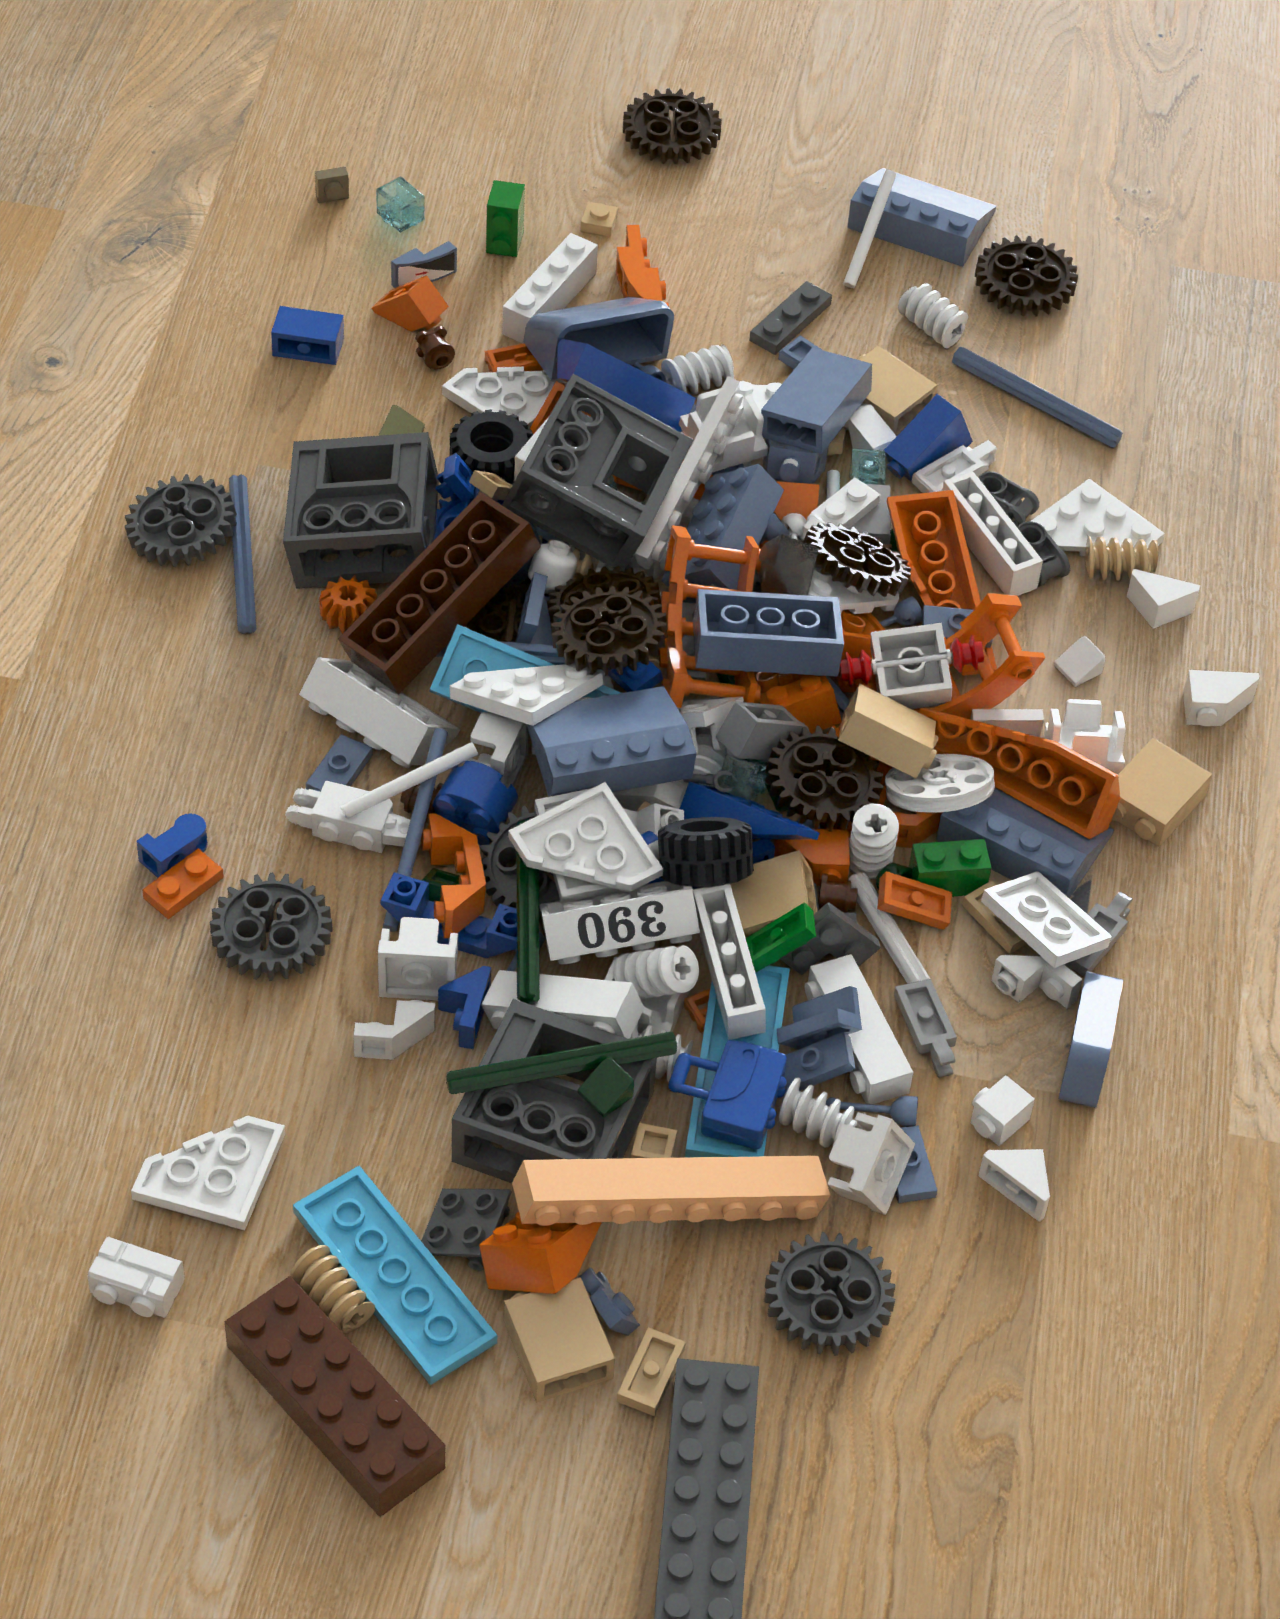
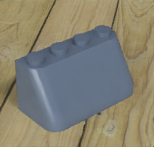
(623, 328)

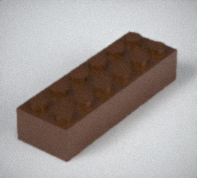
(438, 591)
(335, 1395)

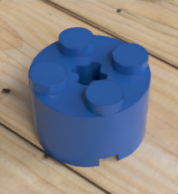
(475, 799)

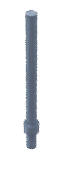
(418, 818)

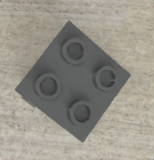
(464, 1221)

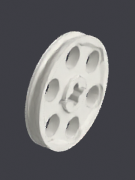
(946, 786)

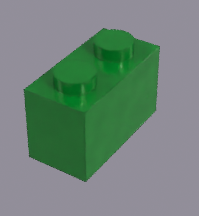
(505, 218)
(951, 865)

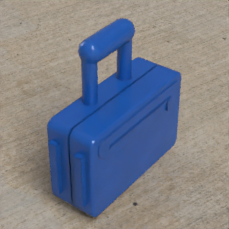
(741, 1094)

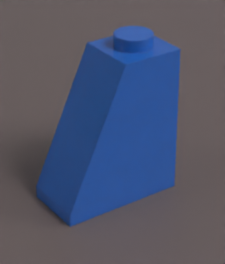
(929, 436)

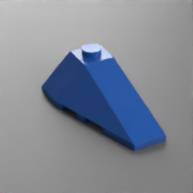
(765, 824)

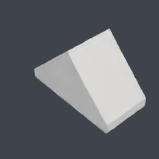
(1161, 597)
(1019, 1177)

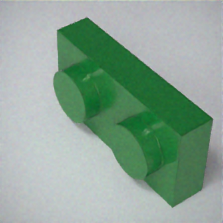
(781, 936)

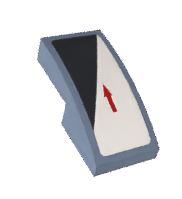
(414, 264)

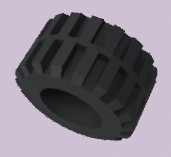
(490, 442)
(706, 851)

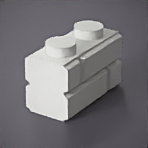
(135, 1278)

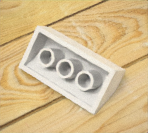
(373, 710)

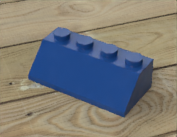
(623, 381)

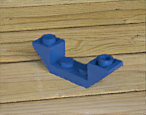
(481, 937)

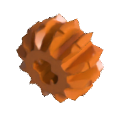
(345, 602)

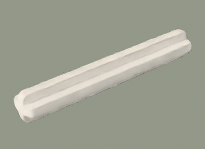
(888, 930)

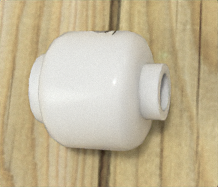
(554, 561)

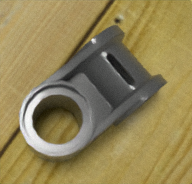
(1009, 496)
(1054, 558)

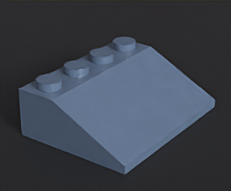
(923, 217)
(614, 740)
(1024, 840)

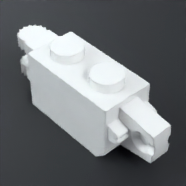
(365, 830)

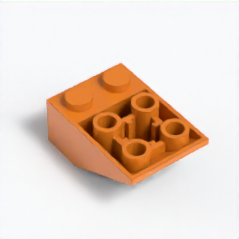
(804, 696)
(535, 1255)

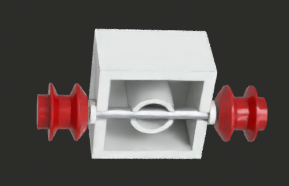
(912, 664)

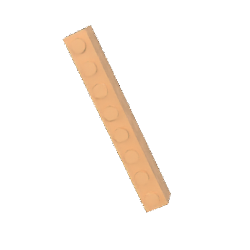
(669, 1189)

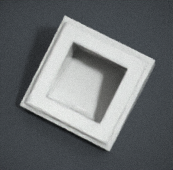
(1081, 662)

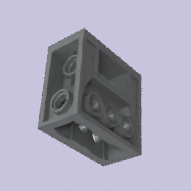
(609, 442)
(359, 499)
(546, 1114)

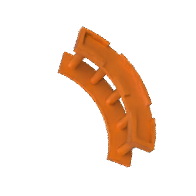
(984, 623)
(673, 657)

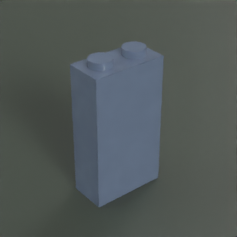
(816, 400)

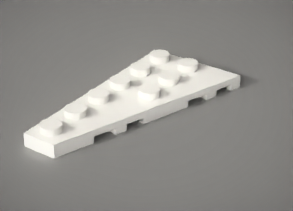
(694, 470)

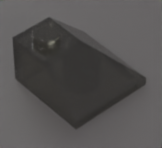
(786, 566)

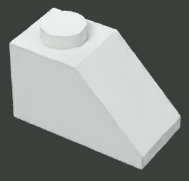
(1217, 696)

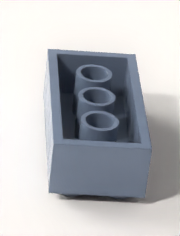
(728, 511)
(767, 632)

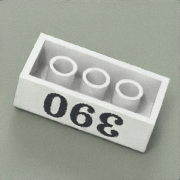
(619, 921)

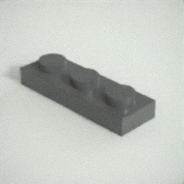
(790, 317)

